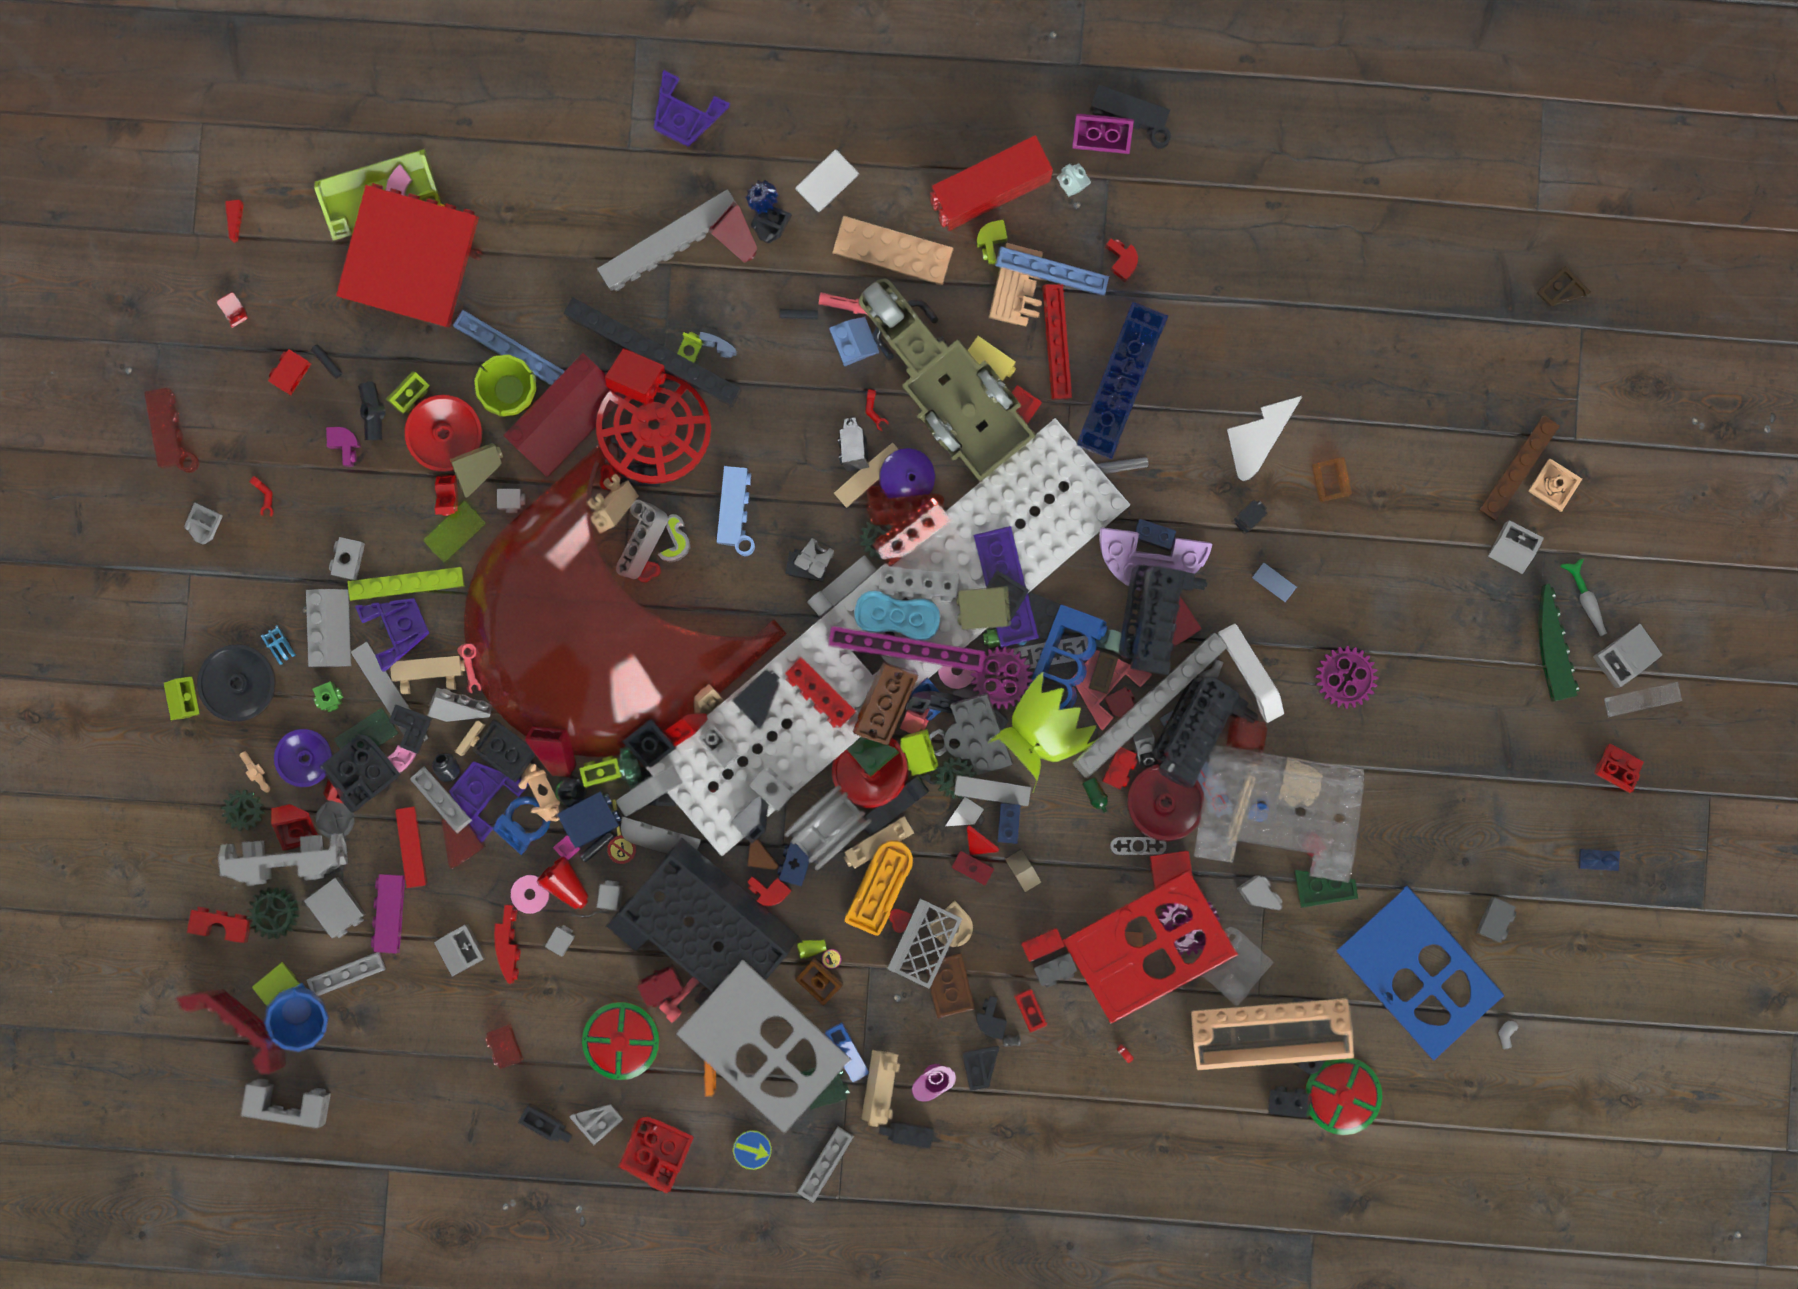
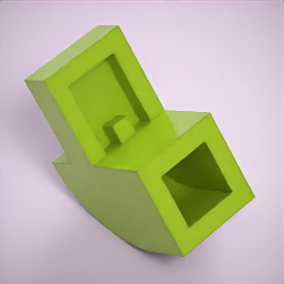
(988, 236)

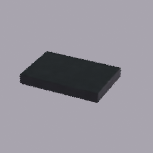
(504, 750)

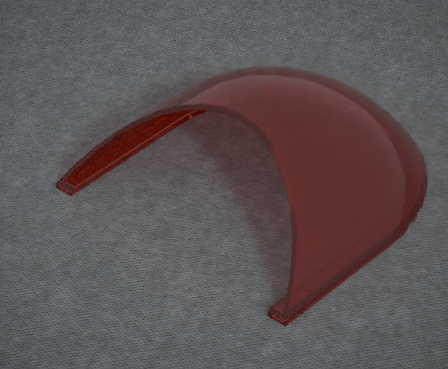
(573, 647)

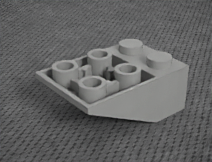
(1627, 656)

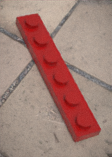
(1057, 341)

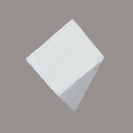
(965, 814)

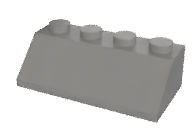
(328, 628)

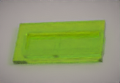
(454, 532)

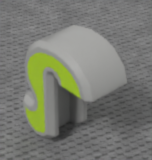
(679, 538)

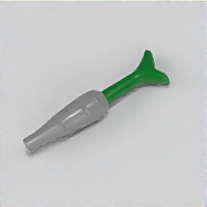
(1586, 598)

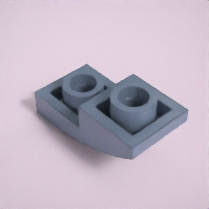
(723, 347)
(1274, 582)

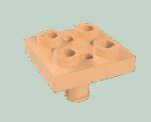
(1567, 481)

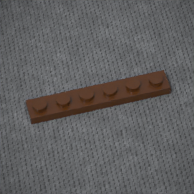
(1519, 468)

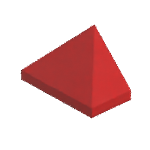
(978, 843)

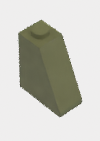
(476, 467)

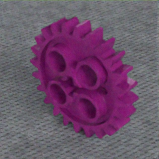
(1004, 660)
(1361, 687)
(1189, 941)

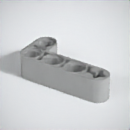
(643, 540)
(842, 586)
(649, 791)

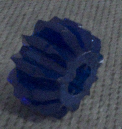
(762, 196)

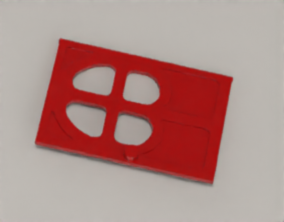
(1116, 967)

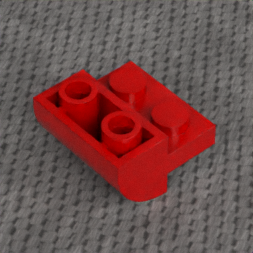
(1619, 768)

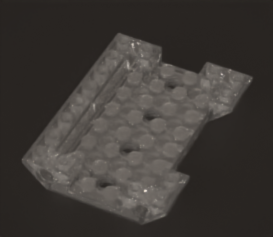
(1284, 786)

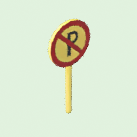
(620, 849)

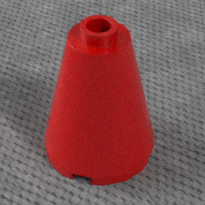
(564, 883)

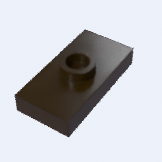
(1103, 672)

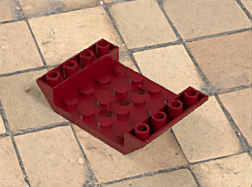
(245, 1023)

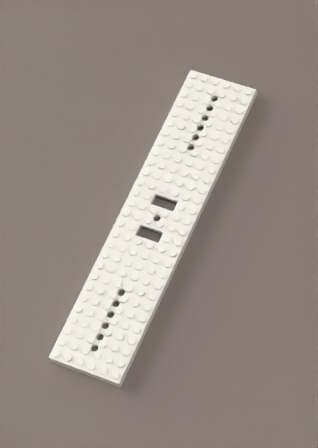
(812, 740)

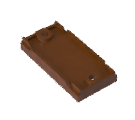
(885, 703)

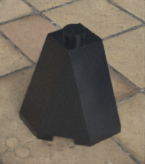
(758, 697)

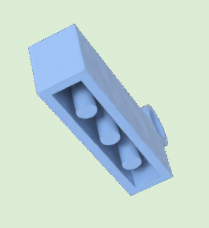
(732, 508)

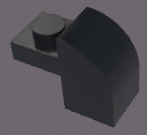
(989, 1024)

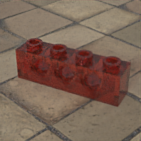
(921, 532)

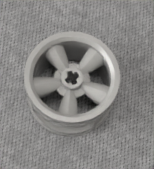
(827, 827)

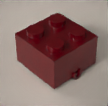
(657, 988)

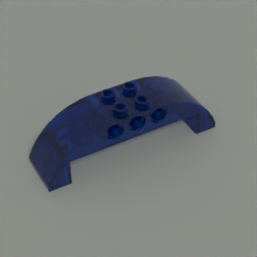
(1122, 380)

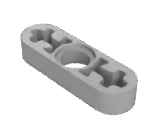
(1132, 852)

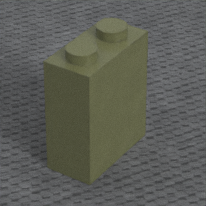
(983, 608)

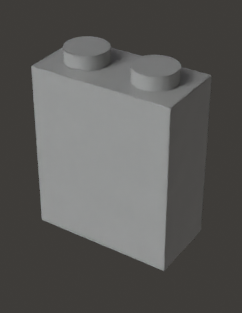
(335, 908)

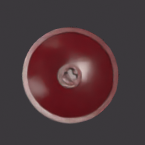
(1163, 807)

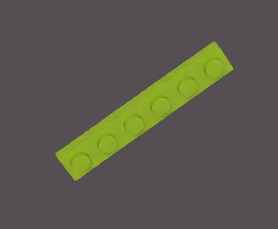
(406, 583)

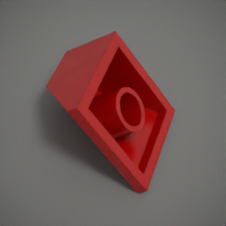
(290, 825)

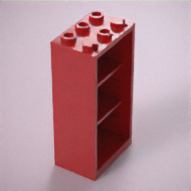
(991, 183)

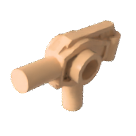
(255, 772)

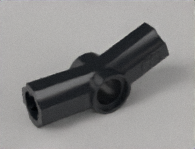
(371, 411)

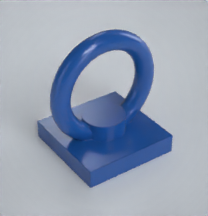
(513, 832)

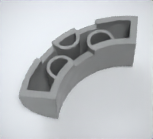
(652, 836)

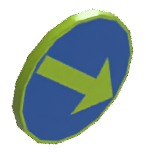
(752, 1149)

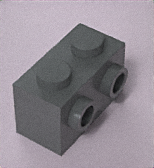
(1496, 920)
(1055, 969)

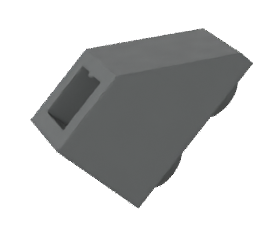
(1144, 745)

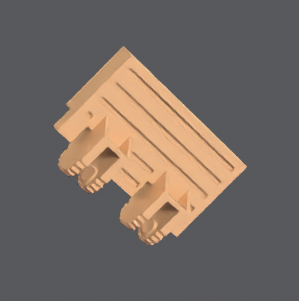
(1011, 292)

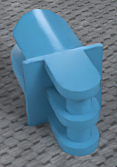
(278, 644)

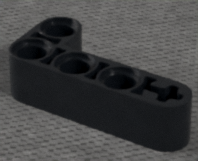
(884, 814)

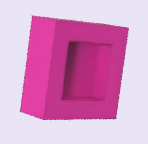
(566, 848)

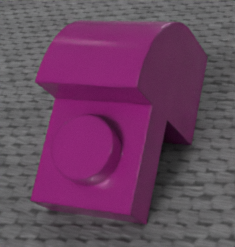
(343, 438)

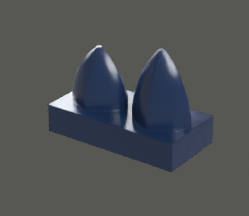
(1599, 860)

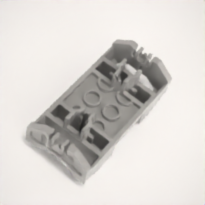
(256, 867)

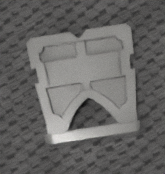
(814, 562)

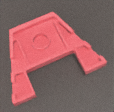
(1093, 698)

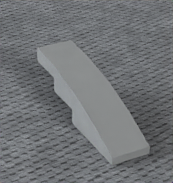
(992, 791)

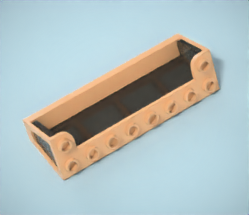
(1272, 1034)

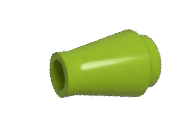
(809, 948)

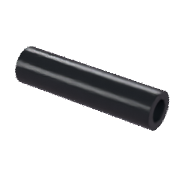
(798, 314)
(326, 361)
(597, 846)

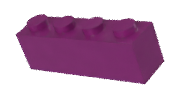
(389, 913)

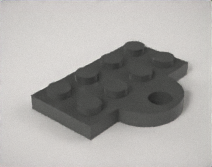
(974, 728)

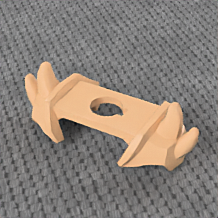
(548, 804)

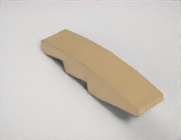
(863, 478)

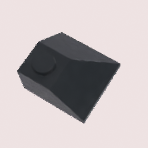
(649, 744)

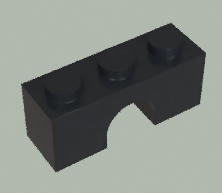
(1250, 516)

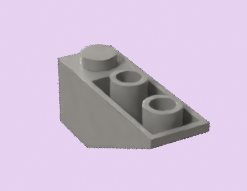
(454, 707)

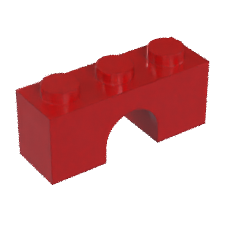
(236, 926)

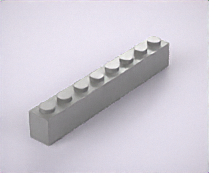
(664, 243)

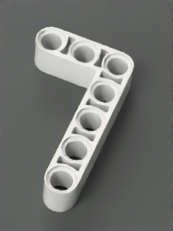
(1253, 672)

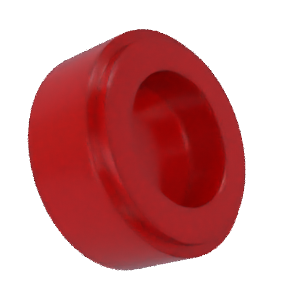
(1125, 1053)

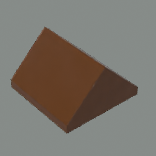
(760, 856)
(819, 981)

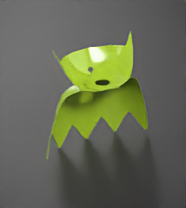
(1041, 722)

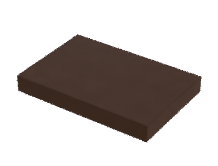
(950, 986)

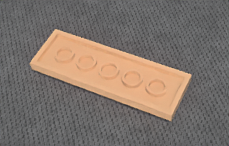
(892, 250)

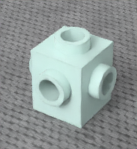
(1073, 179)

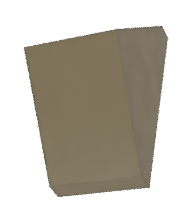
(1023, 870)

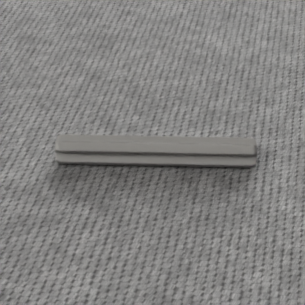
(1116, 466)

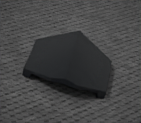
(770, 225)

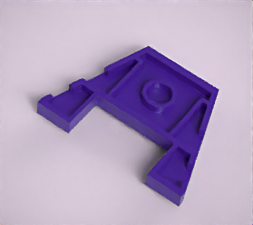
(681, 120)
(402, 623)
(477, 789)

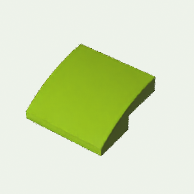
(274, 982)

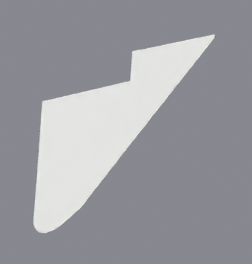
(1254, 440)

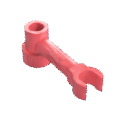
(471, 652)
(670, 1008)

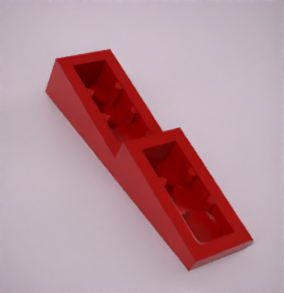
(411, 847)

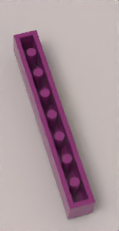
(906, 649)

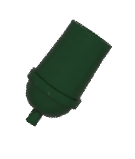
(1096, 794)

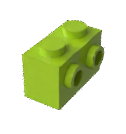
(408, 392)
(181, 698)
(919, 752)
(601, 772)

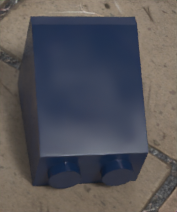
(590, 819)

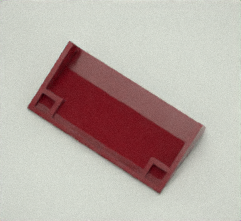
(562, 416)

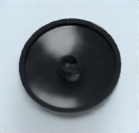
(236, 683)

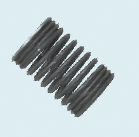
(1012, 1040)

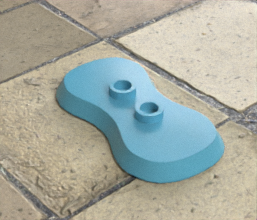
(881, 613)

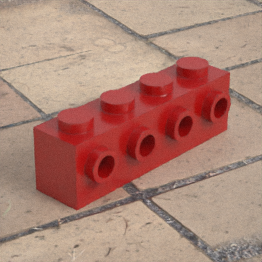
(820, 692)

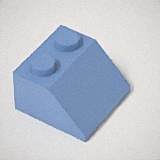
(853, 340)

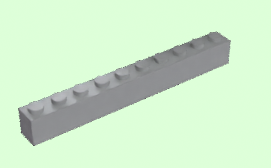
(1149, 705)

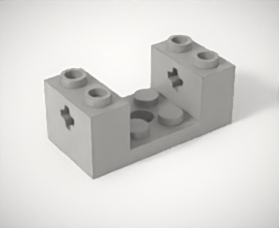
(258, 1101)

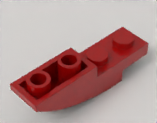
(506, 952)

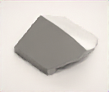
(202, 523)

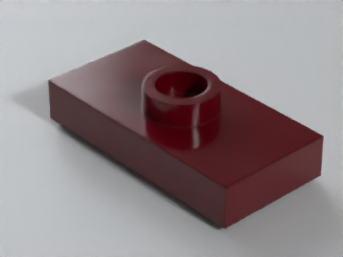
(972, 868)

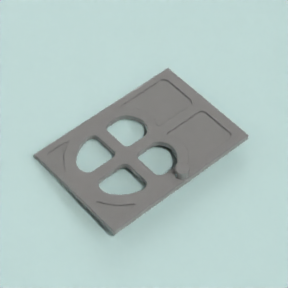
(734, 1018)

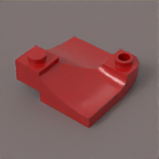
(655, 1153)

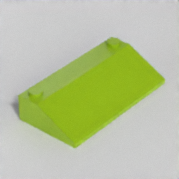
(342, 193)

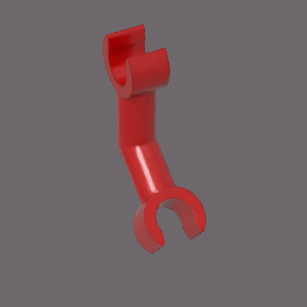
(869, 409)
(267, 494)

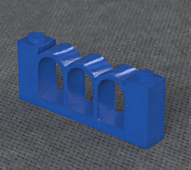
(1081, 623)

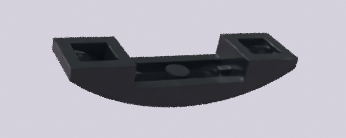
(932, 700)

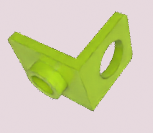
(693, 340)

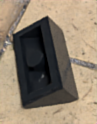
(643, 469)

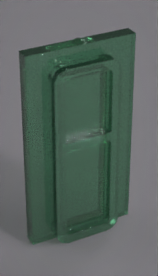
(374, 726)

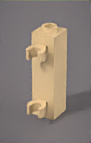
(614, 506)
(427, 669)
(865, 850)
(879, 1087)

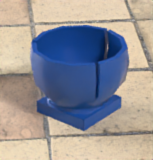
(296, 1018)

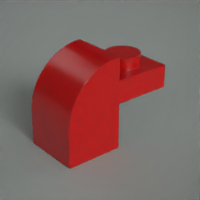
(1127, 259)
(446, 495)
(773, 895)

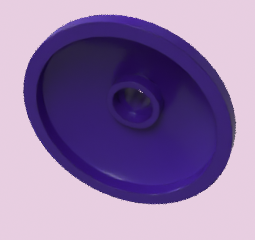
(896, 471)
(290, 753)

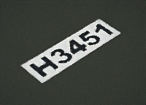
(1033, 652)

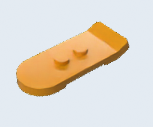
(880, 887)

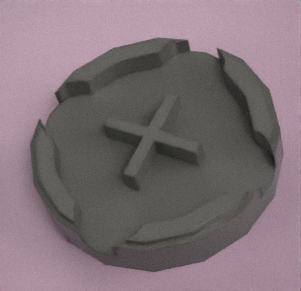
(334, 819)

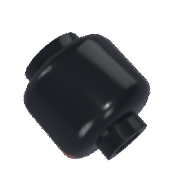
(446, 767)

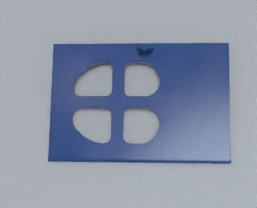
(1394, 942)

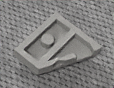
(597, 1122)

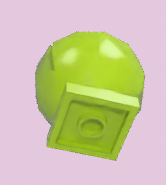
(505, 385)

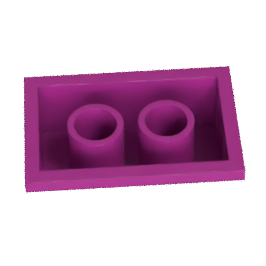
(1102, 133)

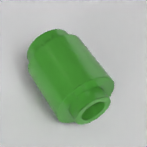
(991, 638)

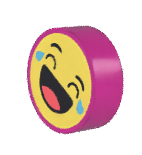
(831, 958)

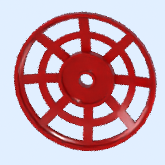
(654, 438)

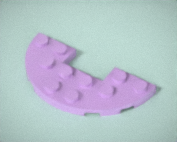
(1120, 554)

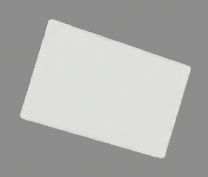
(827, 181)

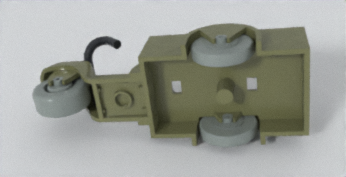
(961, 403)

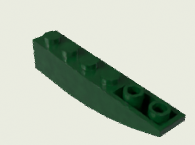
(1554, 650)

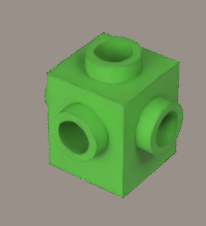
(325, 690)

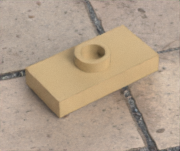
(471, 738)

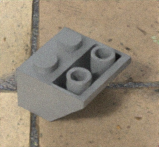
(1515, 546)
(1257, 893)
(460, 949)

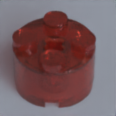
(1247, 735)

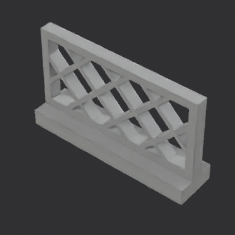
(909, 936)

